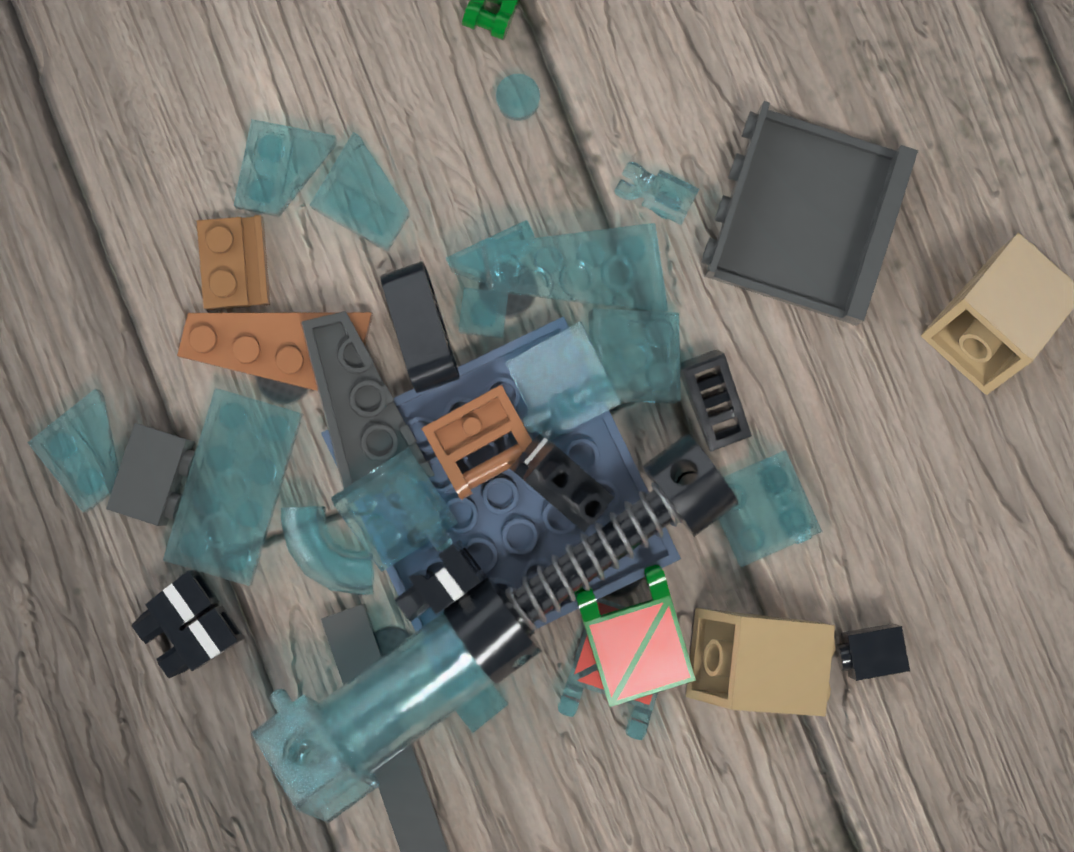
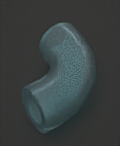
(322, 556)

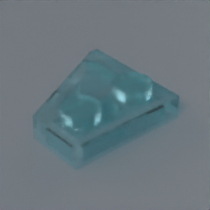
(278, 165)
(361, 197)
(81, 451)

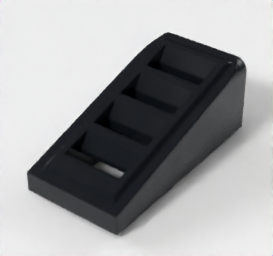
(729, 394)

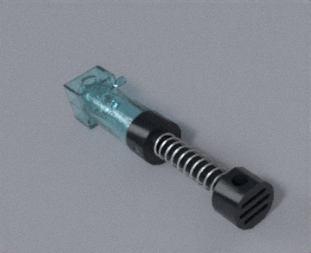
(333, 746)

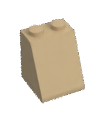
(1003, 315)
(761, 662)

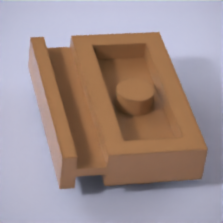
(233, 262)

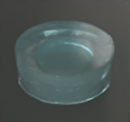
(518, 97)

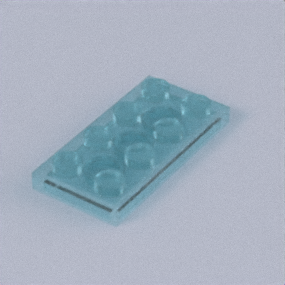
(233, 487)

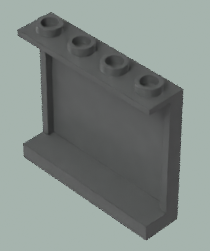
(808, 215)

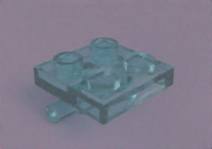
(395, 510)

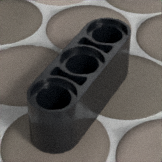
(419, 327)

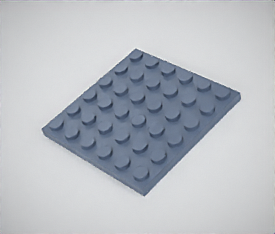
(505, 519)

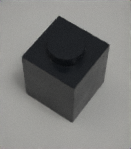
(873, 652)

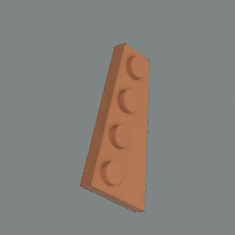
(258, 343)

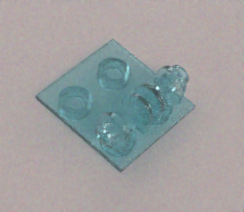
(562, 383)
(770, 510)

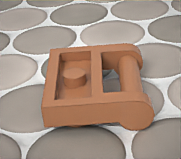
(472, 429)

